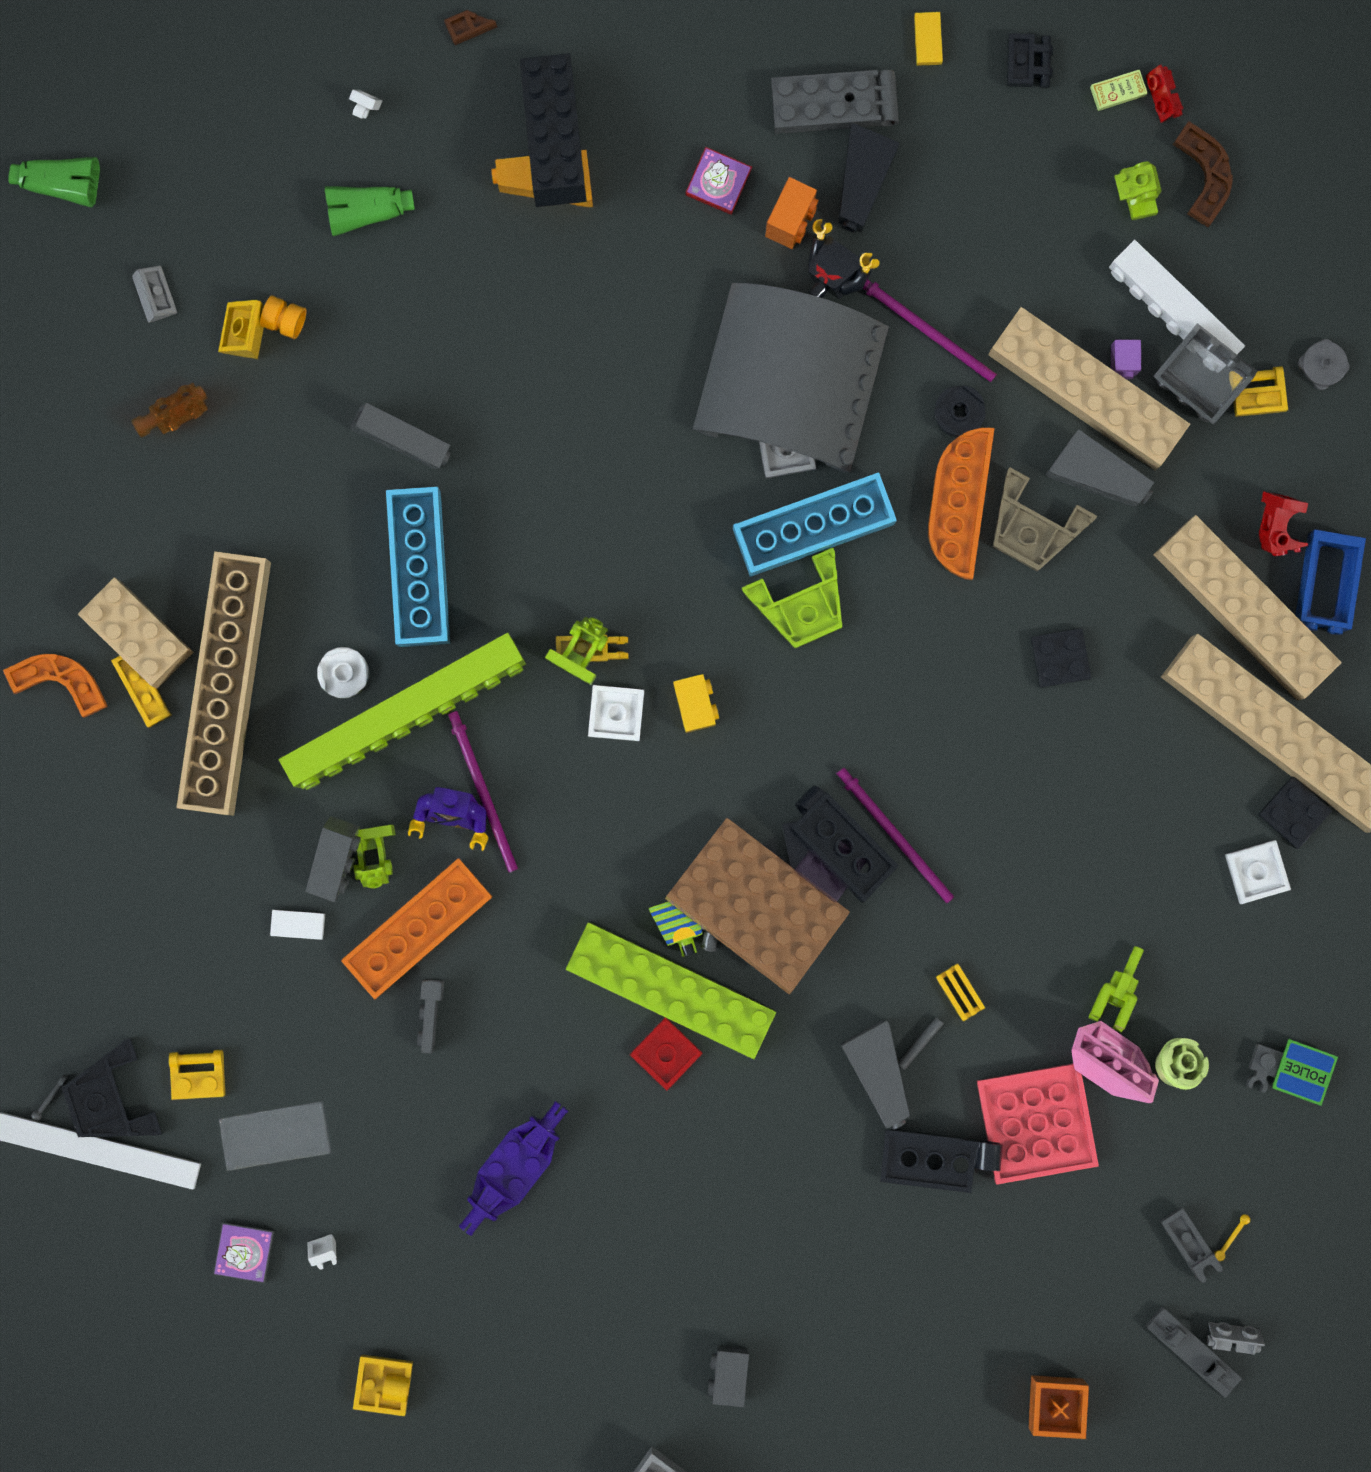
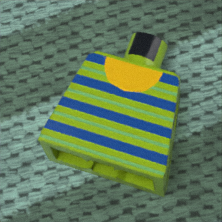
(676, 927)

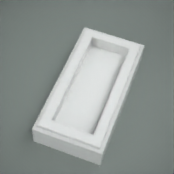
(297, 924)

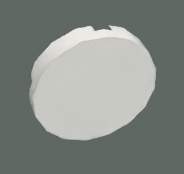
(343, 672)

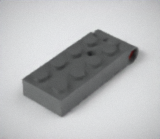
(820, 104)

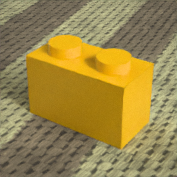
(695, 703)

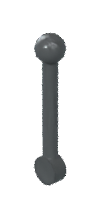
(36, 1115)

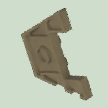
(1029, 535)

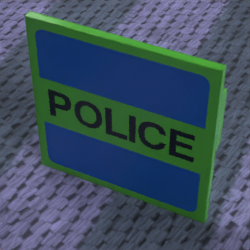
(1304, 1072)

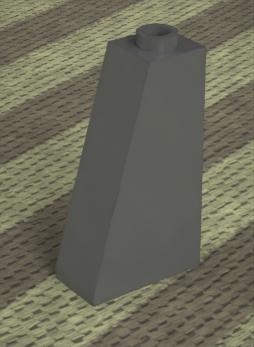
(400, 436)
(1099, 471)
(878, 1070)

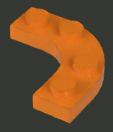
(60, 669)

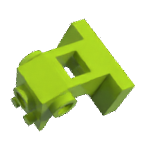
(1139, 182)
(591, 631)
(373, 875)

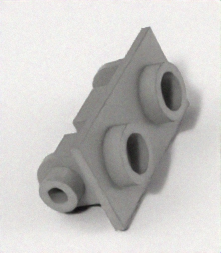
(1247, 1338)

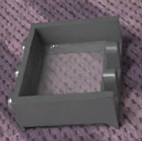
(1205, 374)

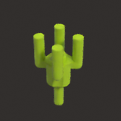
(1119, 993)

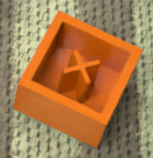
(790, 213)
(1058, 1407)

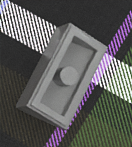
(154, 293)

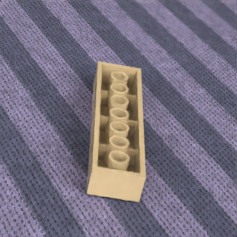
(1088, 389)
(1247, 608)

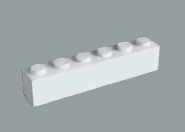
(1166, 296)

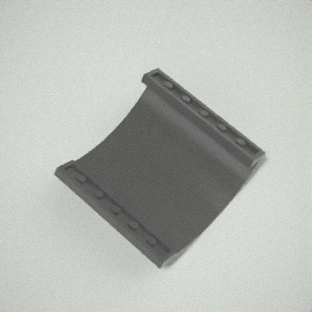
(791, 373)

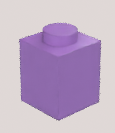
(1126, 357)

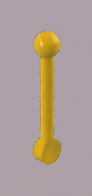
(1220, 1254)

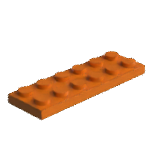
(416, 928)

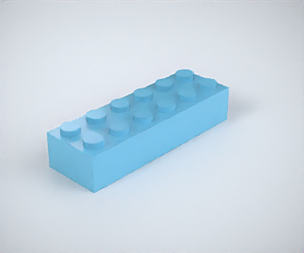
(814, 524)
(418, 567)

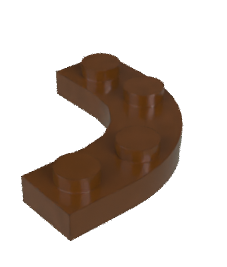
(1216, 168)

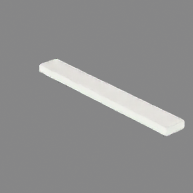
(99, 1151)

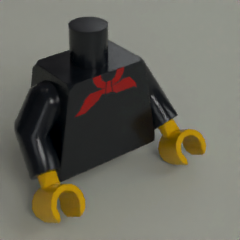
(836, 267)

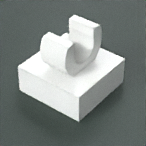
(364, 103)
(321, 1251)

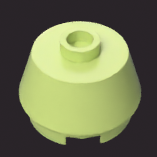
(1181, 1063)

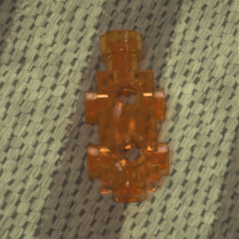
(178, 411)

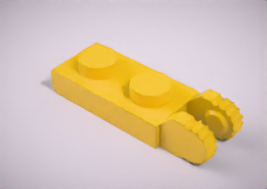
(583, 647)

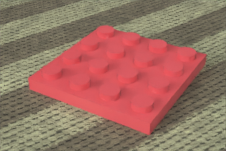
(1039, 1121)

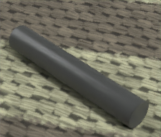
(920, 1043)

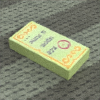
(1118, 90)

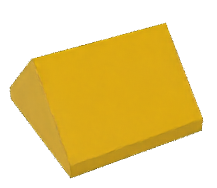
(242, 329)

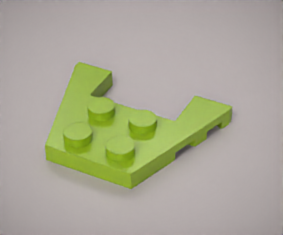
(808, 612)

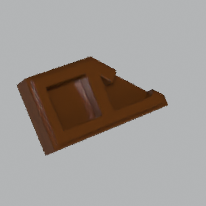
(467, 26)

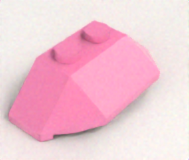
(1113, 1063)

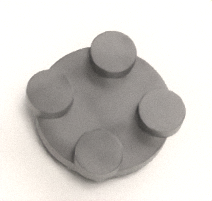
(1324, 364)

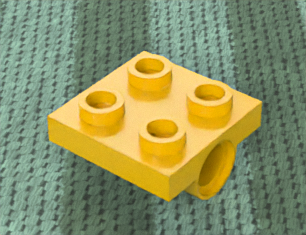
(383, 1385)

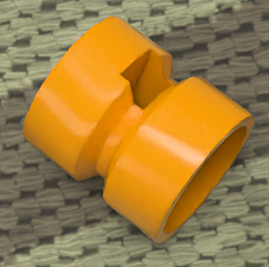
(280, 316)

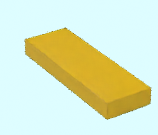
(145, 697)

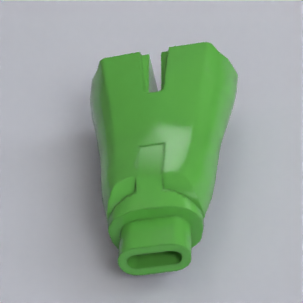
(64, 179)
(358, 207)

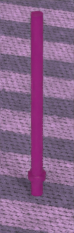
(874, 290)
(459, 731)
(852, 784)

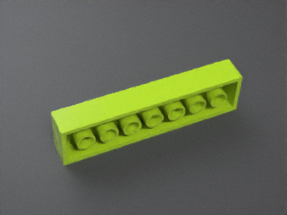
(671, 990)

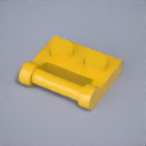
(1263, 399)
(197, 1083)

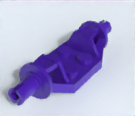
(513, 1168)

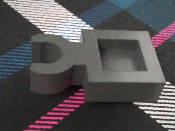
(1264, 1062)

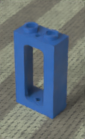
(1348, 585)

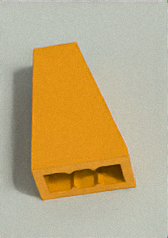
(515, 178)

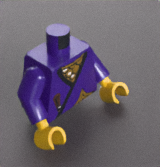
(451, 809)

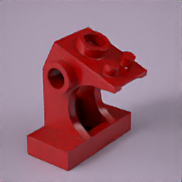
(1274, 523)

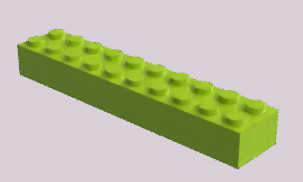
(403, 711)

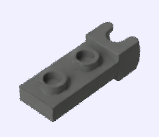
(431, 992)
(1190, 1243)

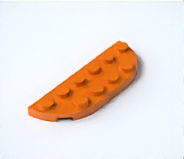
(960, 501)

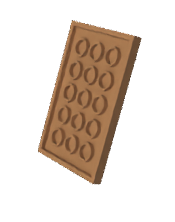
(757, 905)

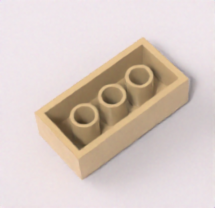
(135, 633)

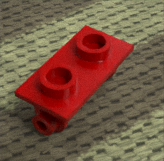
(1160, 83)

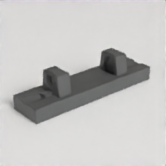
(1193, 1352)

